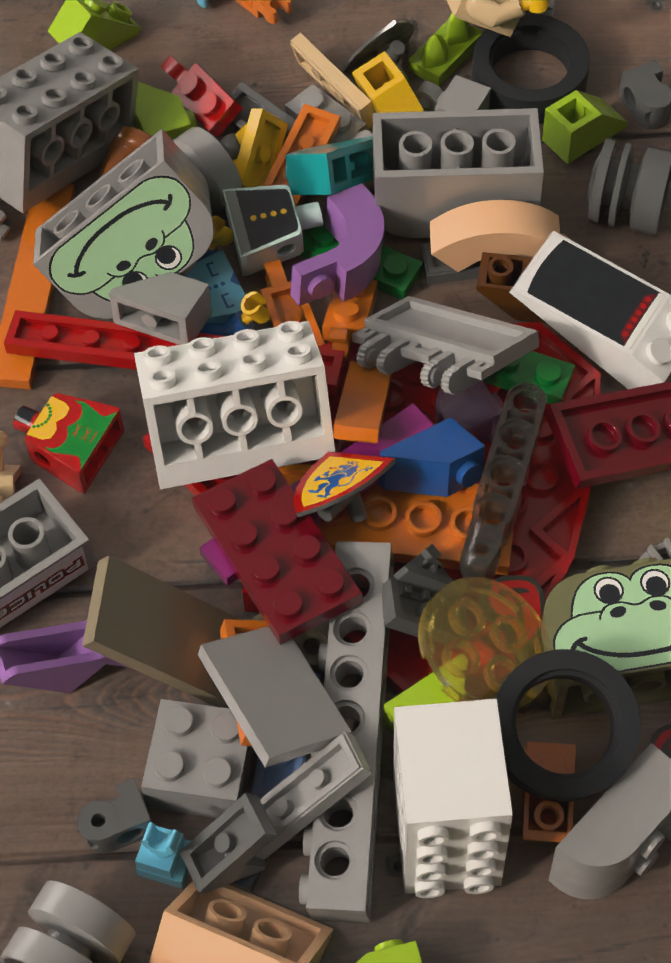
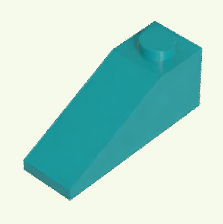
(330, 167)

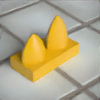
(260, 145)

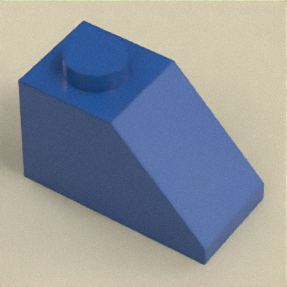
(435, 461)

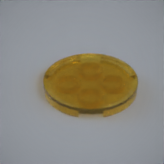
(477, 636)

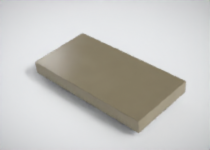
(153, 628)

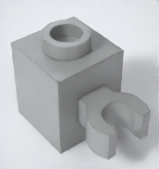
(459, 95)

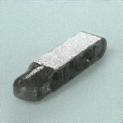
(515, 428)

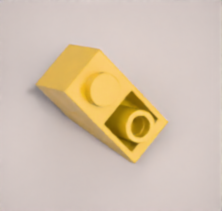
(386, 86)

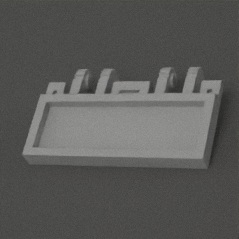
(451, 342)

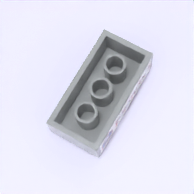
(38, 550)

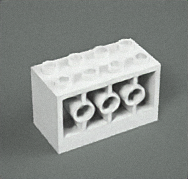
(235, 403)
(451, 797)

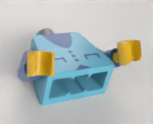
(229, 304)

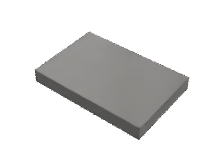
(272, 695)

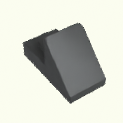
(229, 845)

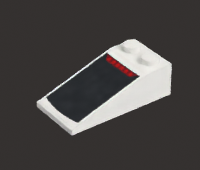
(600, 310)

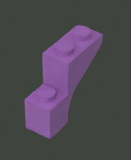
(49, 658)

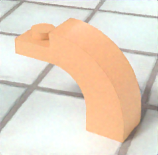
(490, 227)

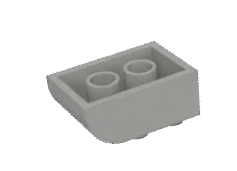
(618, 832)

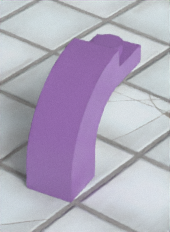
(355, 261)

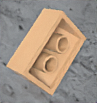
(236, 928)

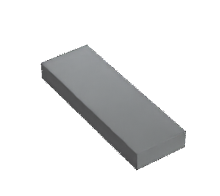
(314, 789)

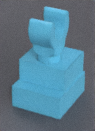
(161, 857)

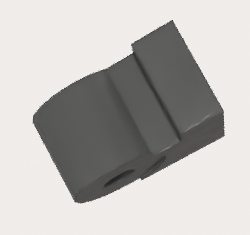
(646, 95)
(116, 822)

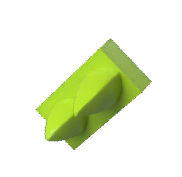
(444, 50)

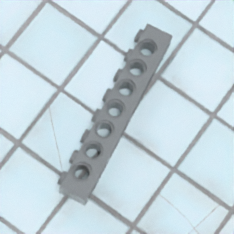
(350, 894)

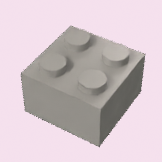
(195, 760)

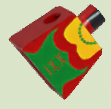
(70, 437)

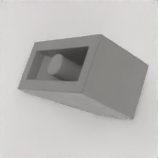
(163, 307)

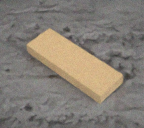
(332, 79)

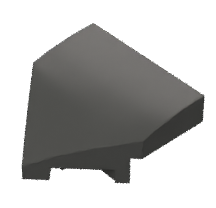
(411, 589)

